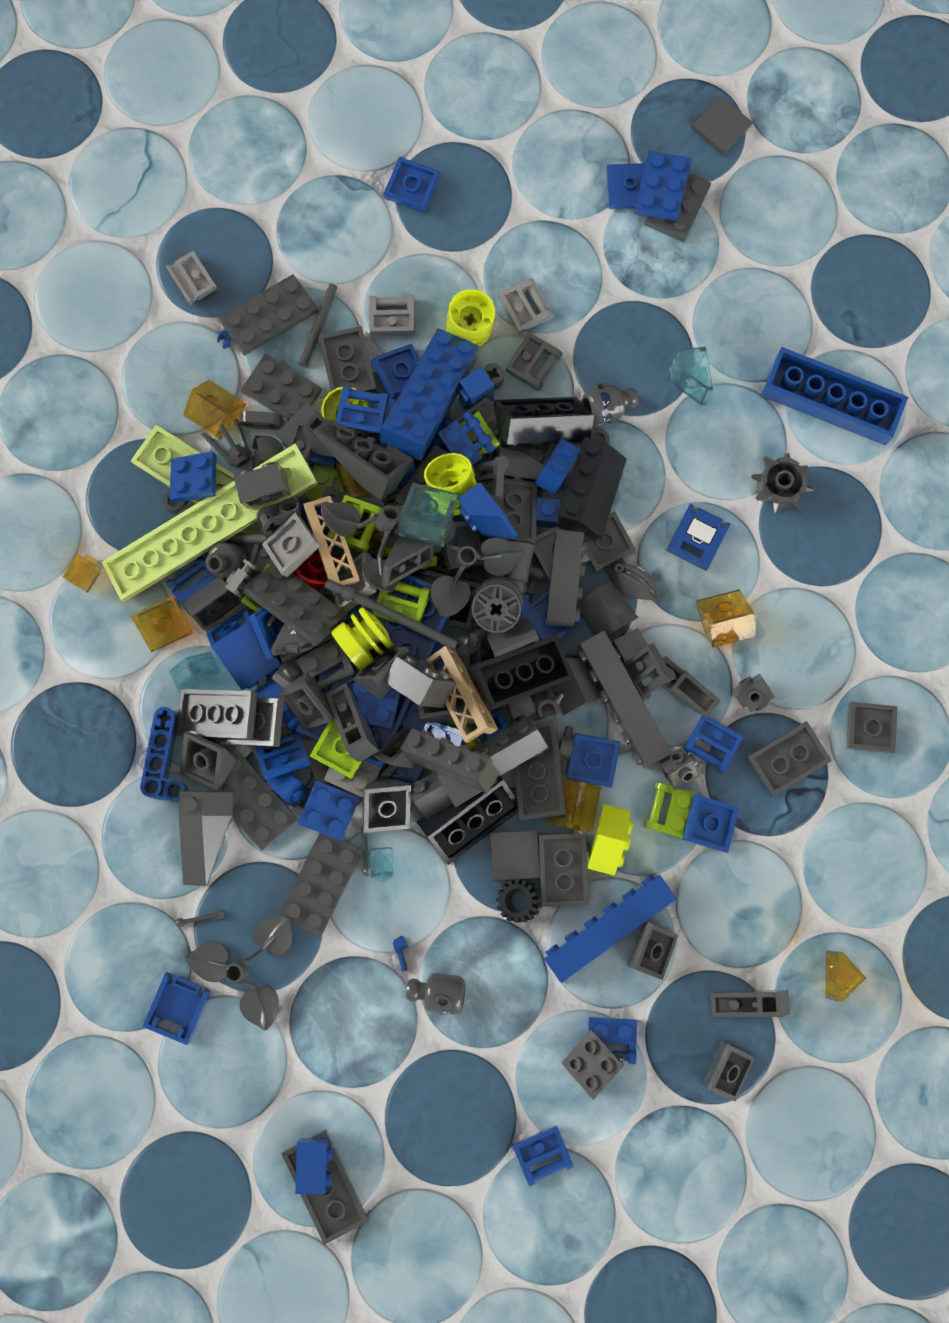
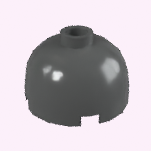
(265, 448)

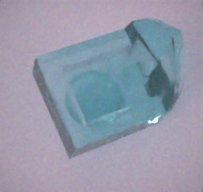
(380, 863)

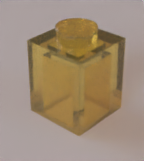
(83, 572)

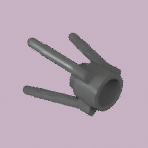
(238, 455)

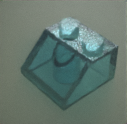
(693, 374)
(427, 514)

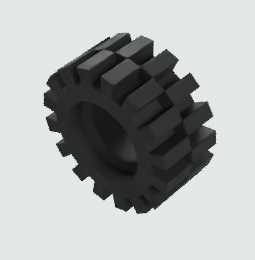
(531, 907)

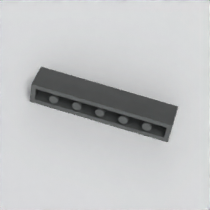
(623, 699)
(507, 751)

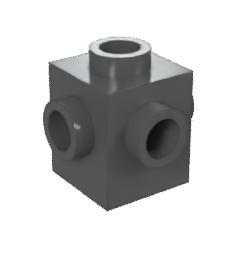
(761, 691)
(679, 768)

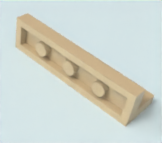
(324, 552)
(469, 693)

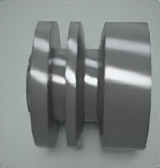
(497, 591)

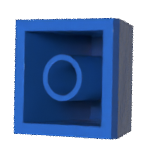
(241, 651)

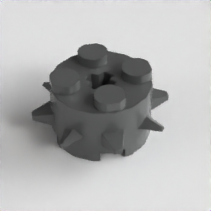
(793, 477)

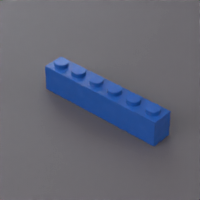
(609, 928)

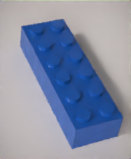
(428, 394)
(834, 396)

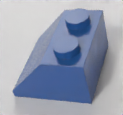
(484, 514)

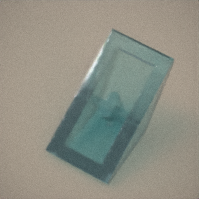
(194, 670)

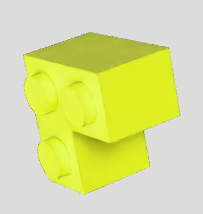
(610, 840)

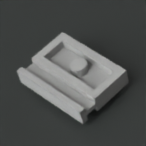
(191, 277)
(240, 578)
(365, 775)

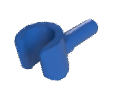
(224, 335)
(400, 944)

